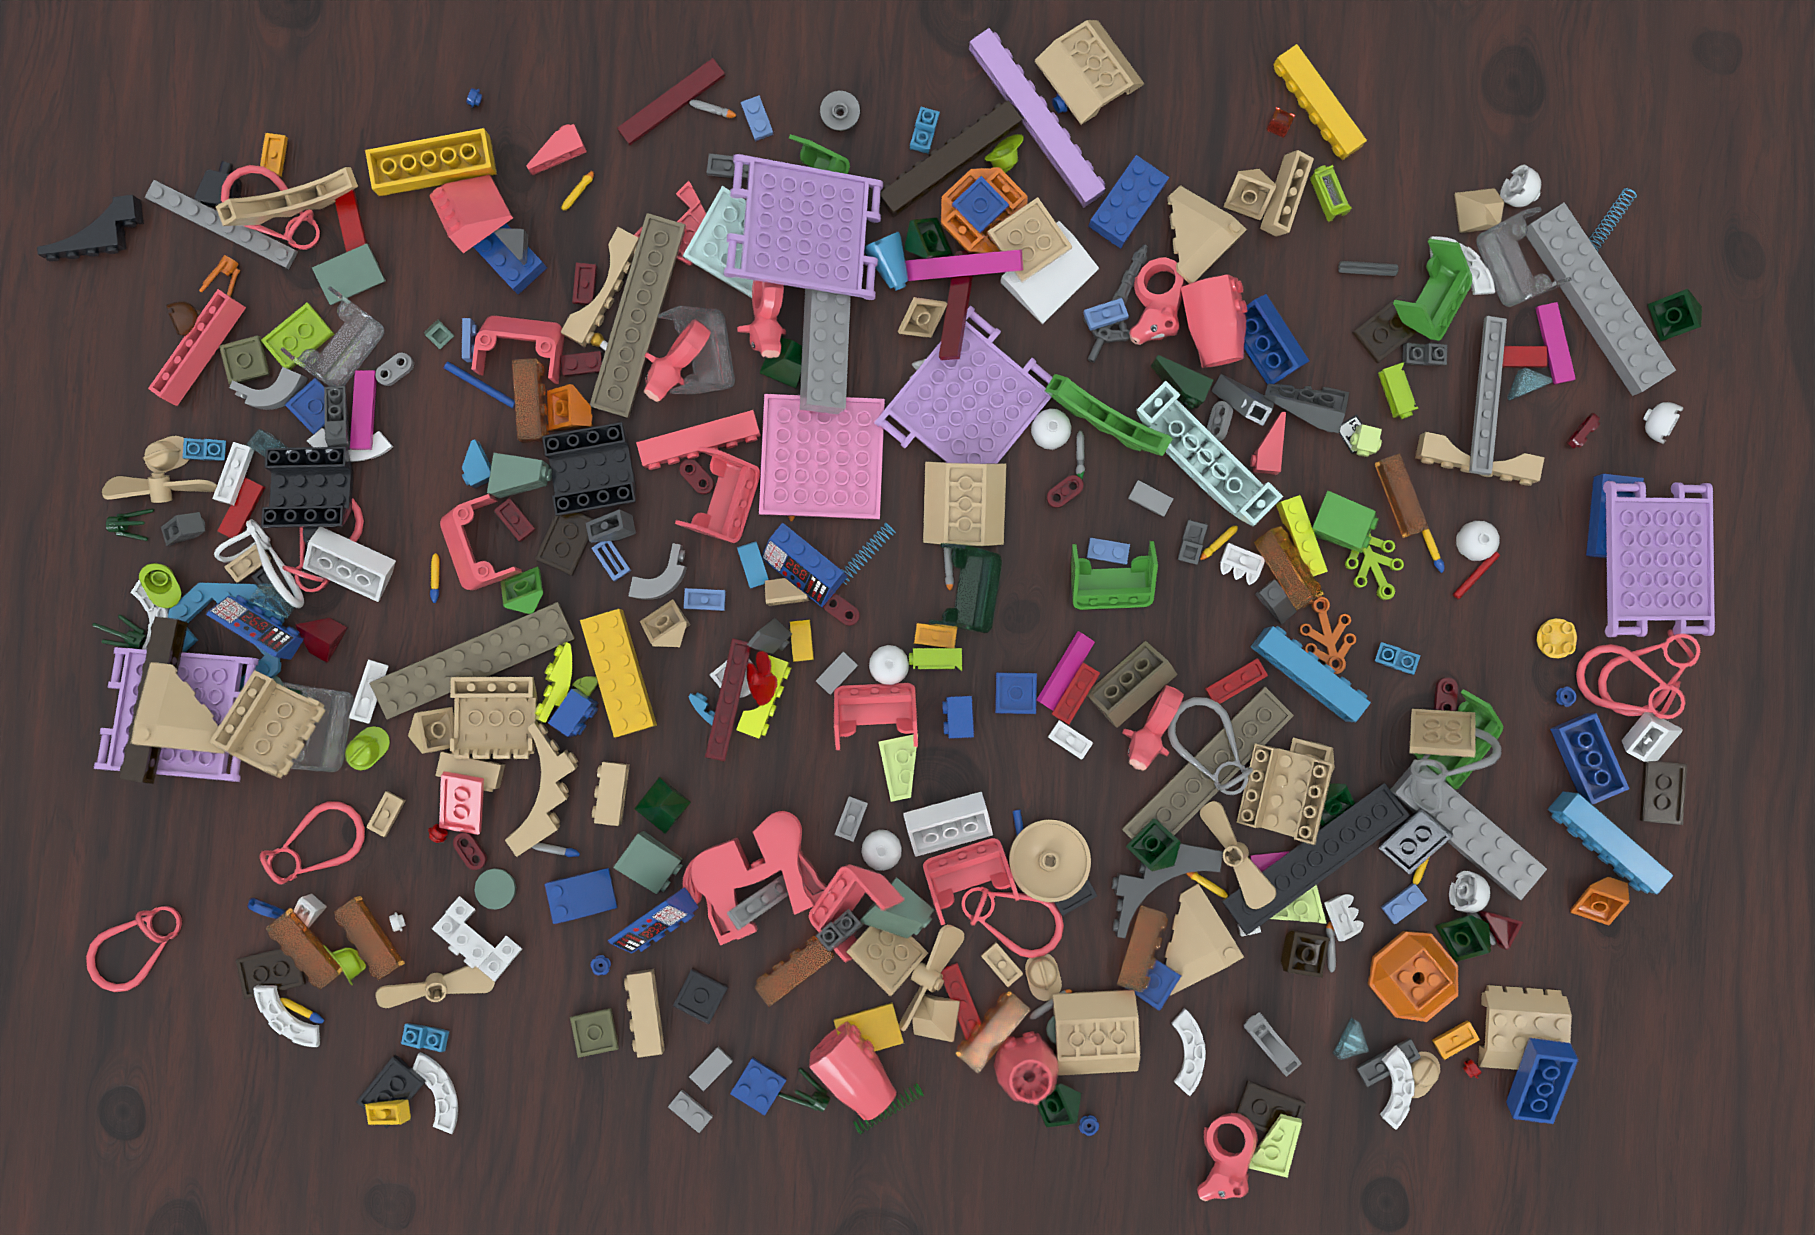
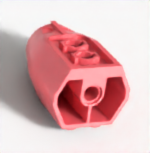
(1216, 319)
(1026, 1067)
(853, 1071)

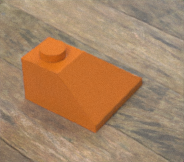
(567, 409)
(1603, 900)

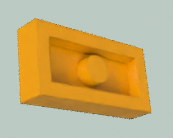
(274, 152)
(935, 636)
(1455, 1039)

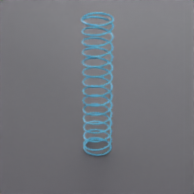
(1613, 221)
(871, 551)

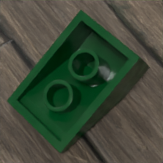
(1189, 384)

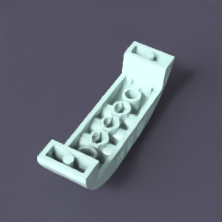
(1207, 458)

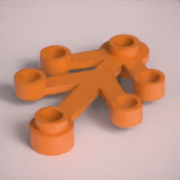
(1329, 638)

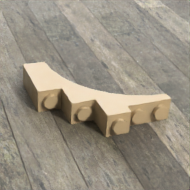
(288, 202)
(551, 793)

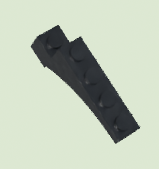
(102, 235)

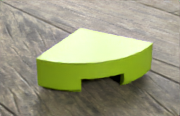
(586, 684)

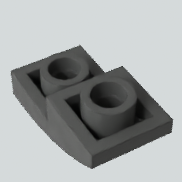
(1427, 354)
(840, 930)

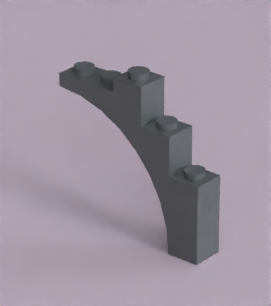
(1135, 888)

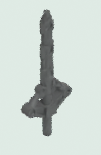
(1104, 334)

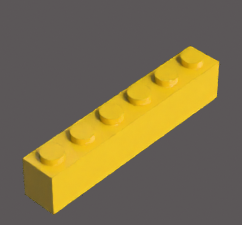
(1319, 102)

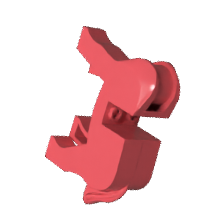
(726, 867)

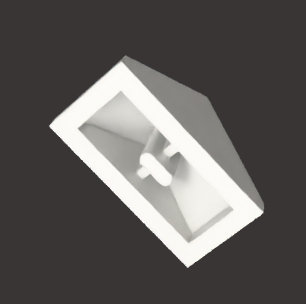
(309, 909)

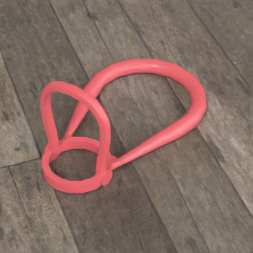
(292, 224)
(298, 570)
(1602, 686)
(1621, 706)
(360, 837)
(150, 933)
(1007, 942)

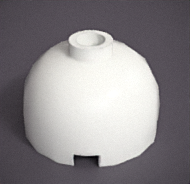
(1522, 187)
(1661, 420)
(1051, 429)
(1478, 540)
(889, 665)
(881, 850)
(1469, 889)

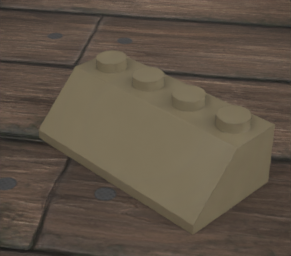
(1131, 684)

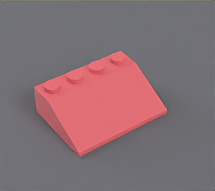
(470, 210)

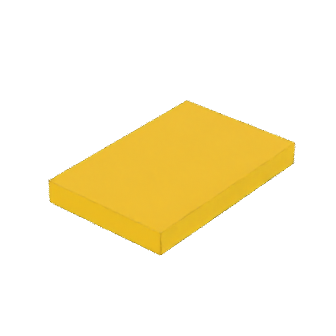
(876, 1025)

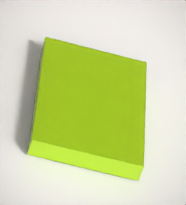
(296, 334)

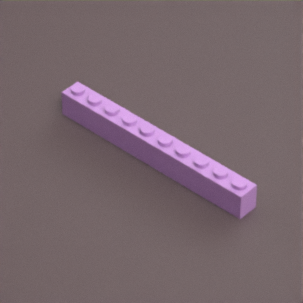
(1037, 118)

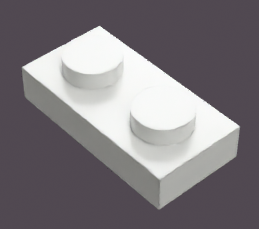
(1070, 739)

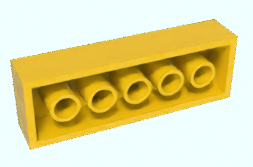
(430, 162)
(618, 673)

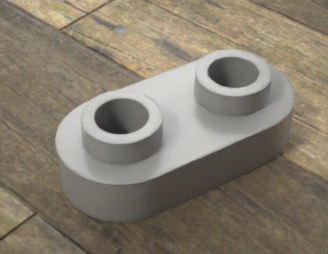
(394, 371)
(1219, 421)

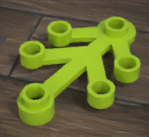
(1371, 560)

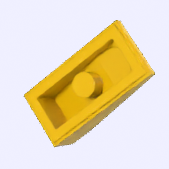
(801, 640)
(388, 1112)

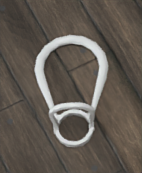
(264, 543)

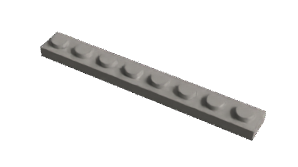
(210, 220)
(1487, 395)

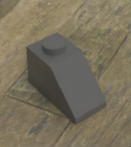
(611, 527)
(183, 528)
(1276, 601)
(771, 637)

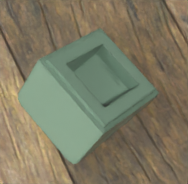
(438, 334)

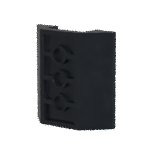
(590, 468)
(308, 487)

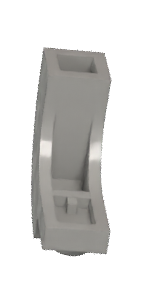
(275, 396)
(664, 584)
(1272, 1044)

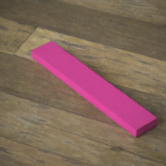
(965, 265)

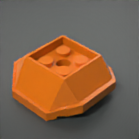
(960, 228)
(1394, 970)

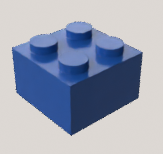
(573, 713)
(959, 717)

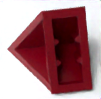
(321, 636)
(1502, 927)

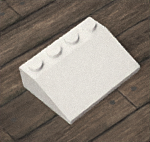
(1053, 284)

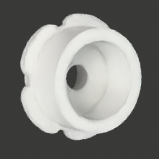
(397, 922)

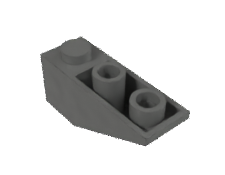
(1243, 399)
(336, 417)

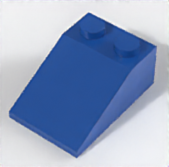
(580, 895)

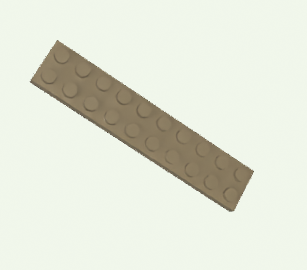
(637, 315)
(472, 658)
(1191, 787)

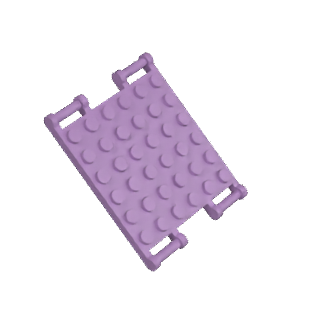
(804, 227)
(971, 404)
(1659, 558)
(216, 685)

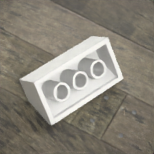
(348, 563)
(948, 824)

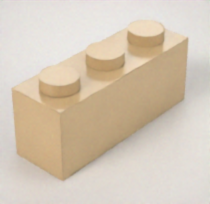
(490, 771)
(610, 793)

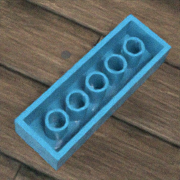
(1310, 674)
(1609, 842)

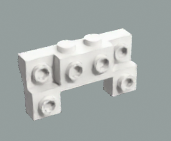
(471, 945)

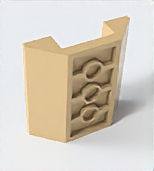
(1087, 69)
(964, 503)
(1285, 792)
(1096, 1032)

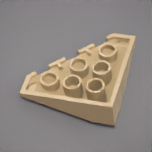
(1201, 233)
(172, 715)
(1199, 940)

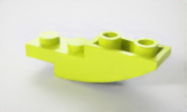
(560, 675)

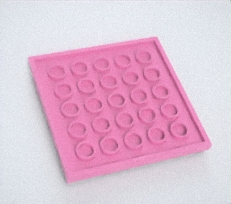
(821, 460)

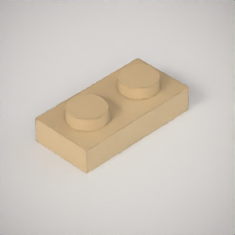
(245, 564)
(386, 814)
(1001, 964)

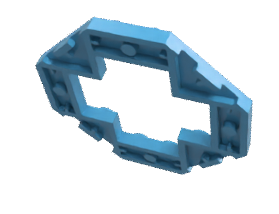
(201, 596)

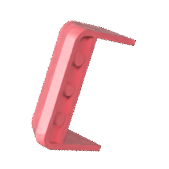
(546, 335)
(730, 498)
(470, 574)
(874, 705)
(966, 869)
(845, 893)

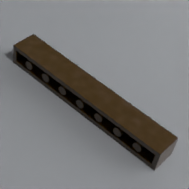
(950, 158)
(164, 647)

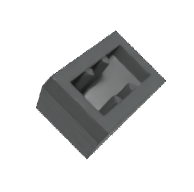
(516, 241)

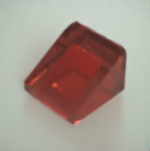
(1280, 122)

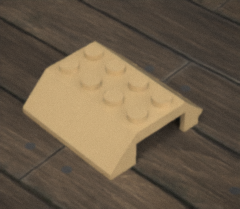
(493, 717)
(267, 725)
(1516, 1018)

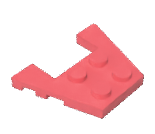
(691, 218)

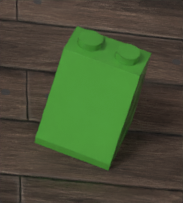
(1345, 522)

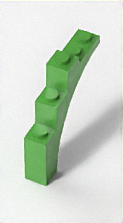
(1105, 418)

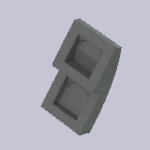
(1192, 541)

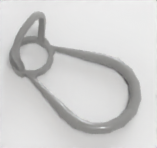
(1229, 731)
(1496, 754)

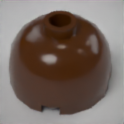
(183, 316)

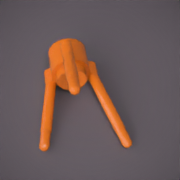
(226, 267)

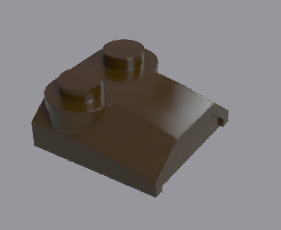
(1304, 953)

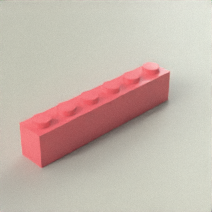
(197, 348)
(686, 442)

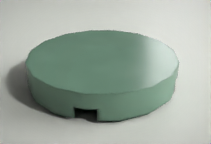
(495, 888)

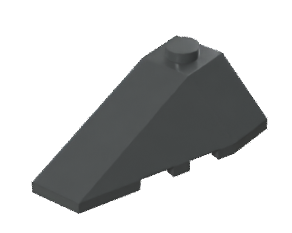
(1318, 407)

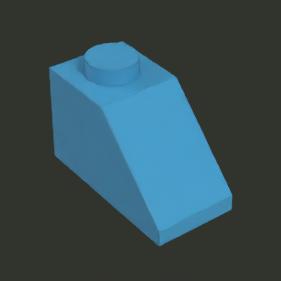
(476, 466)

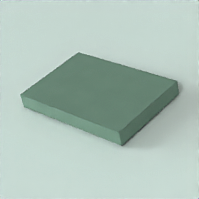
(349, 273)

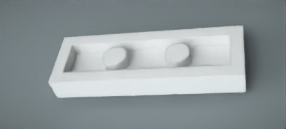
(233, 473)
(365, 697)

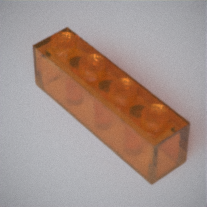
(529, 400)
(1401, 495)
(1289, 567)
(368, 938)
(304, 948)
(1142, 949)
(793, 971)
(993, 1031)

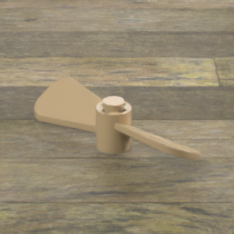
(156, 485)
(1254, 885)
(930, 975)
(456, 982)

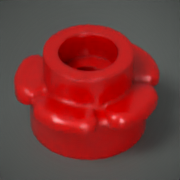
(437, 834)
(1471, 1069)

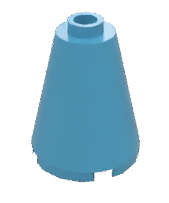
(890, 260)

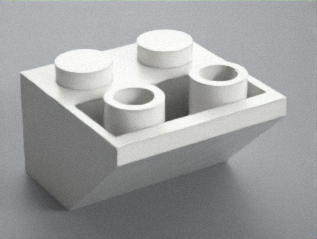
(1650, 737)

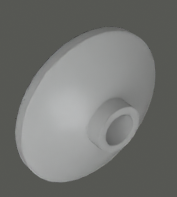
(837, 102)

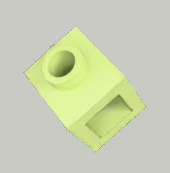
(1366, 440)

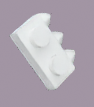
(1242, 562)
(1343, 917)

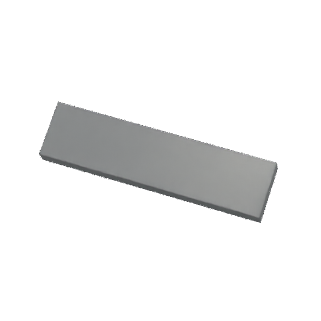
(758, 903)

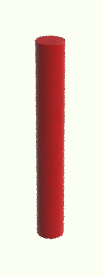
(1475, 575)

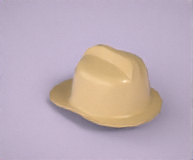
(165, 454)
(1043, 977)
(1425, 1073)

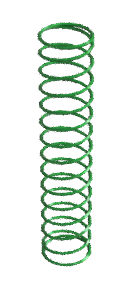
(921, 1093)

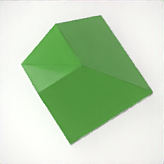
(522, 591)

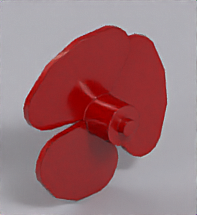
(761, 682)

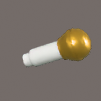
(598, 341)

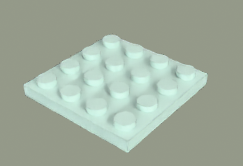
(710, 245)

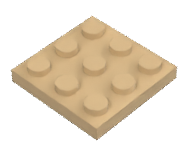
(1033, 233)
(1442, 732)
(887, 957)

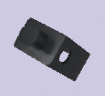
(210, 187)

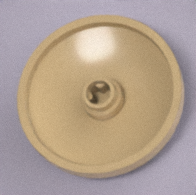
(1049, 861)

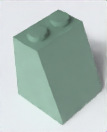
(516, 475)
(649, 863)
(902, 918)

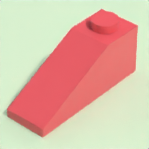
(559, 148)
(1268, 454)

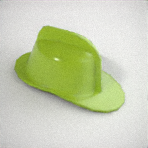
(1005, 153)
(160, 585)
(367, 748)
(349, 962)

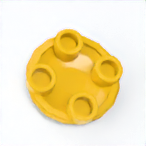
(1557, 638)

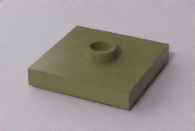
(244, 360)
(594, 1032)

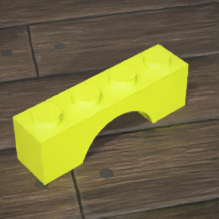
(1297, 522)
(754, 721)

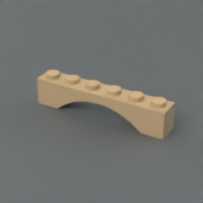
(582, 324)
(1440, 450)

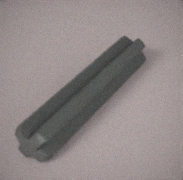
(1368, 268)

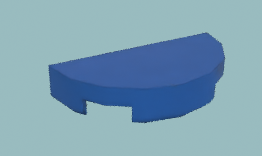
(264, 908)

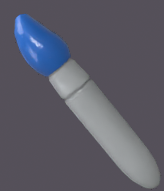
(569, 852)

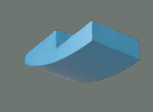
(924, 130)
(204, 449)
(752, 564)
(1397, 658)
(700, 704)
(425, 1037)

